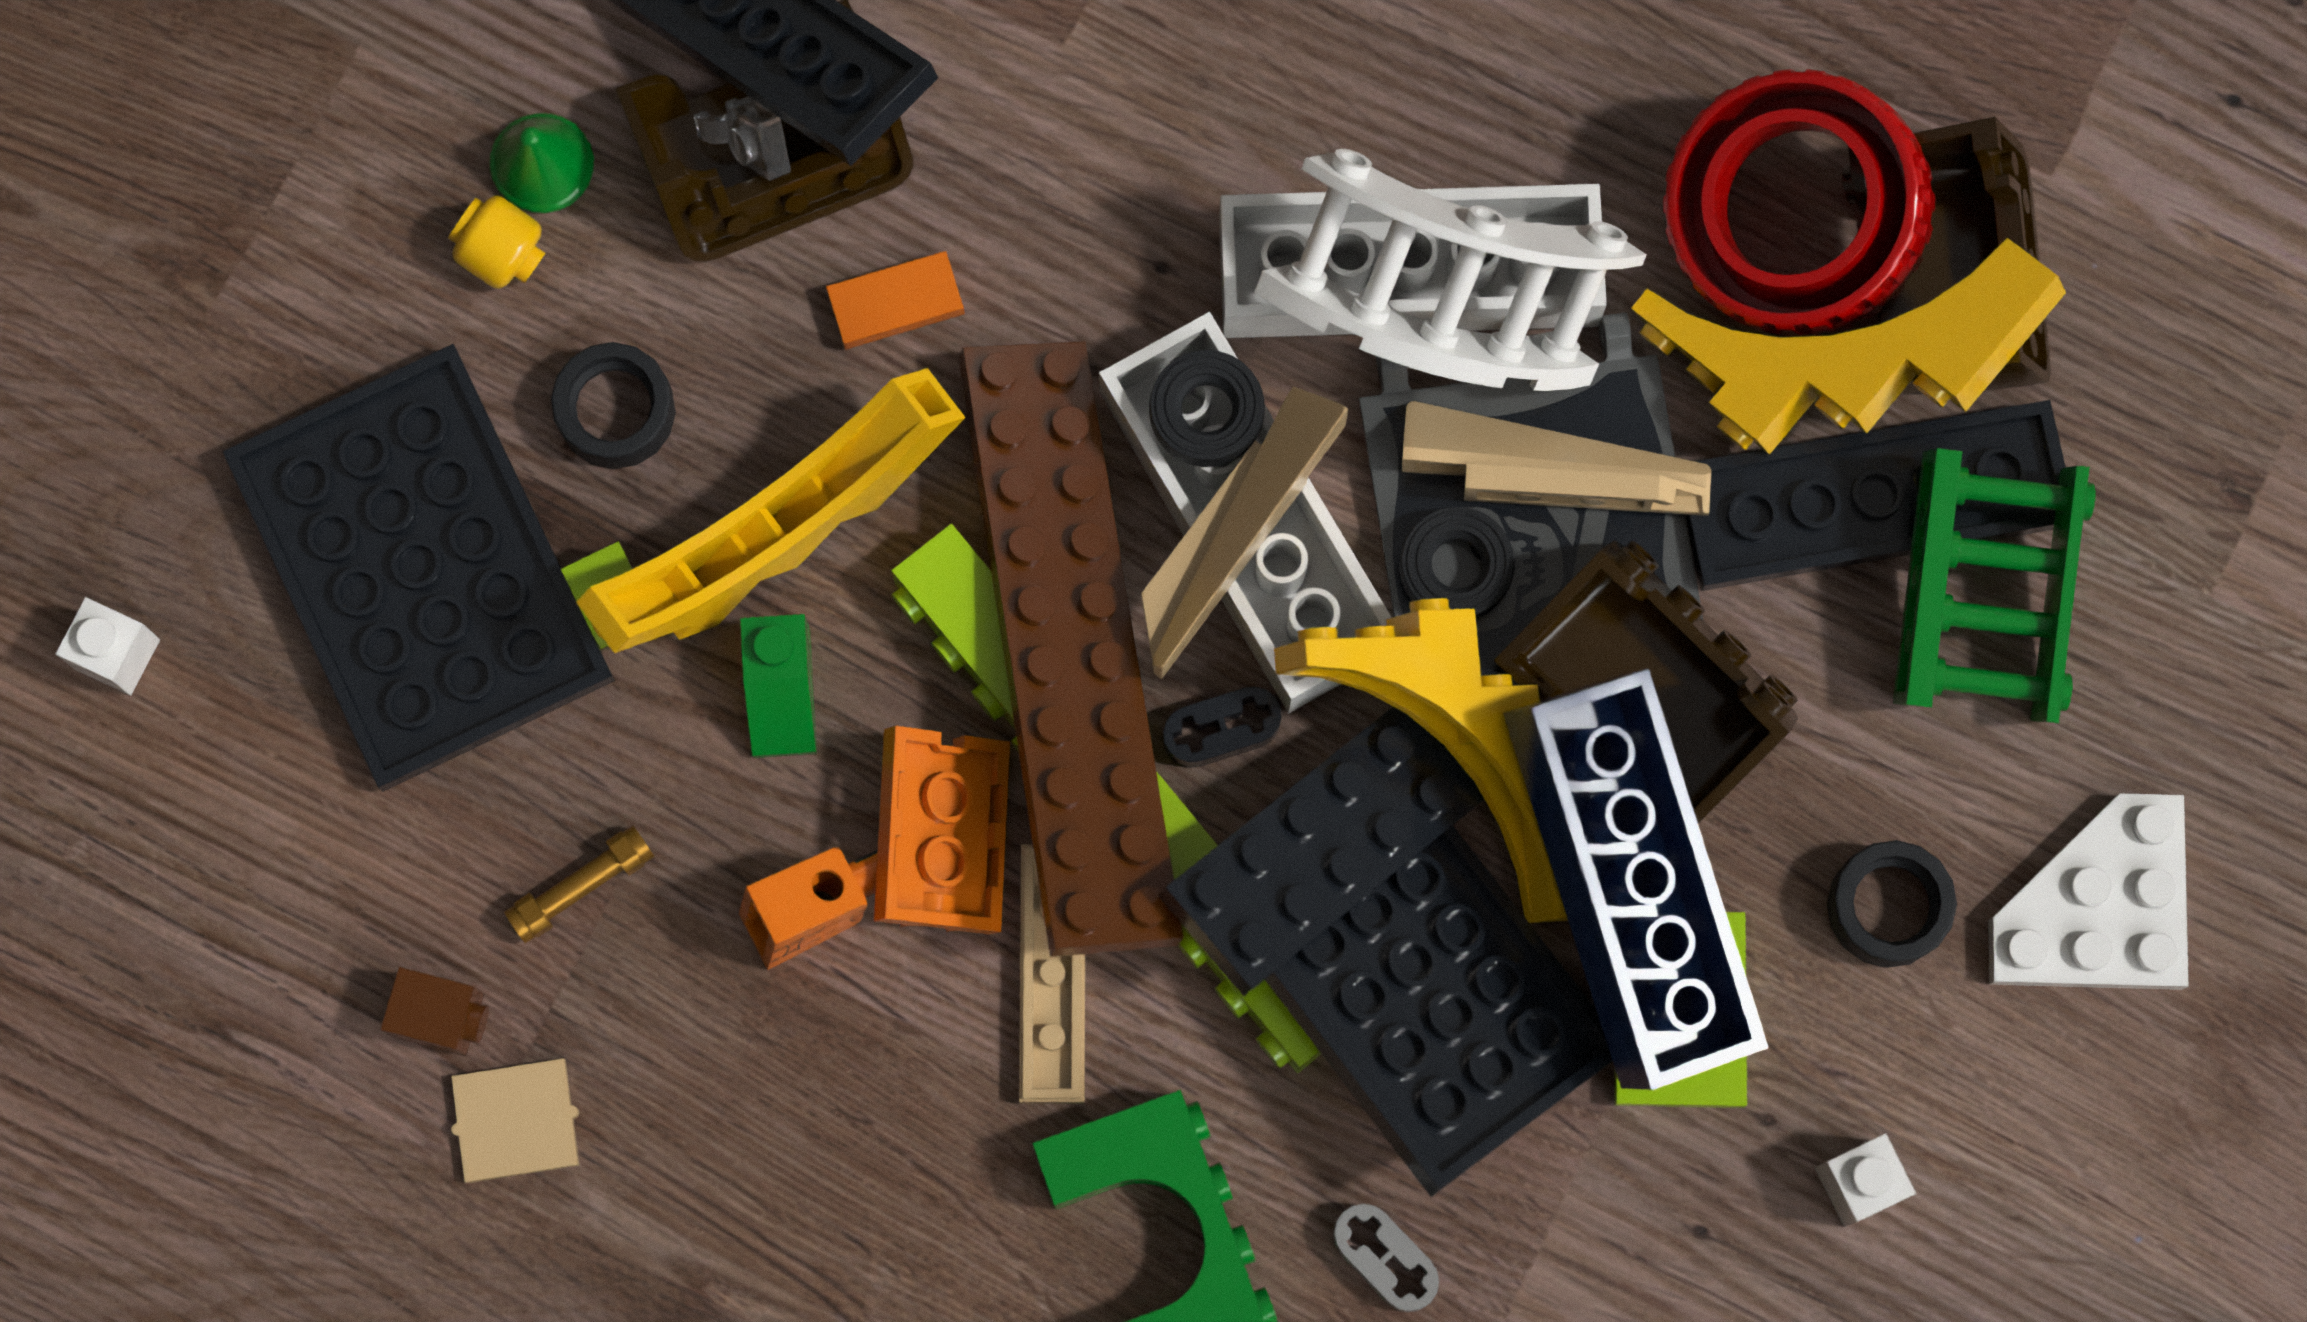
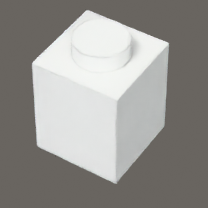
(108, 646)
(1865, 1180)

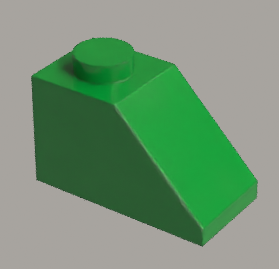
(779, 685)

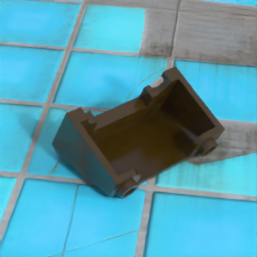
(1979, 202)
(725, 205)

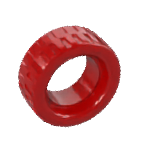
(1876, 260)

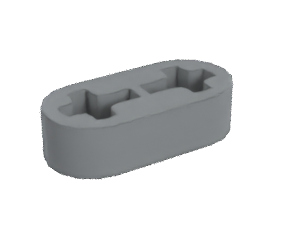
(1398, 1247)

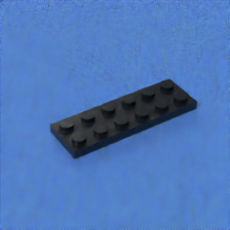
(799, 60)
(1858, 494)
(1321, 848)

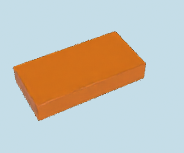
(895, 300)

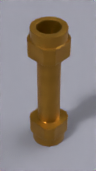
(532, 915)

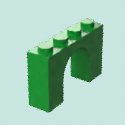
(1162, 1148)

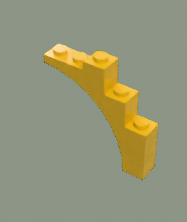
(1950, 344)
(781, 525)
(1432, 673)

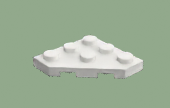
(2103, 906)

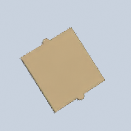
(515, 1120)

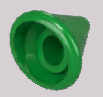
(541, 163)

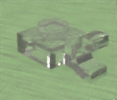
(752, 134)

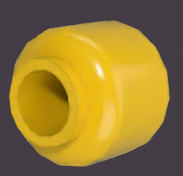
(497, 242)

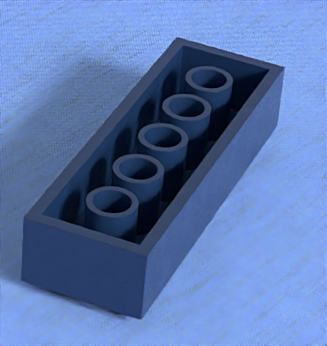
(1635, 881)

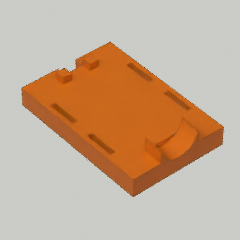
(942, 831)

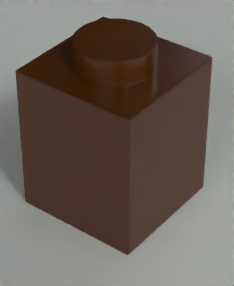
(435, 1012)

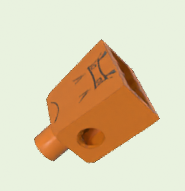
(788, 916)

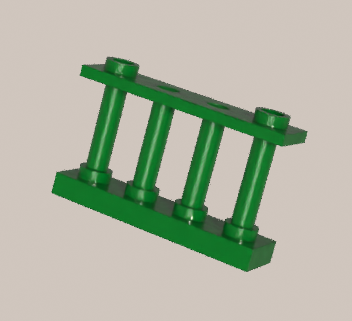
(1933, 611)

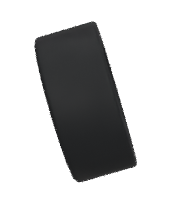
(588, 365)
(1931, 875)

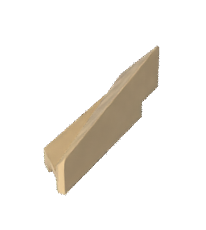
(1548, 467)
(1237, 523)

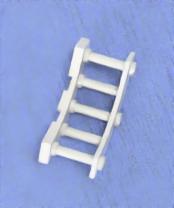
(1436, 343)

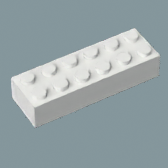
(1274, 229)
(1302, 569)

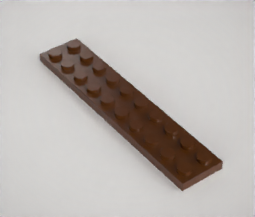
(1069, 649)

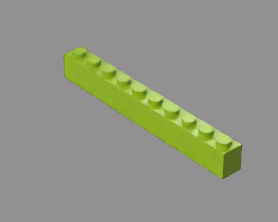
(956, 598)

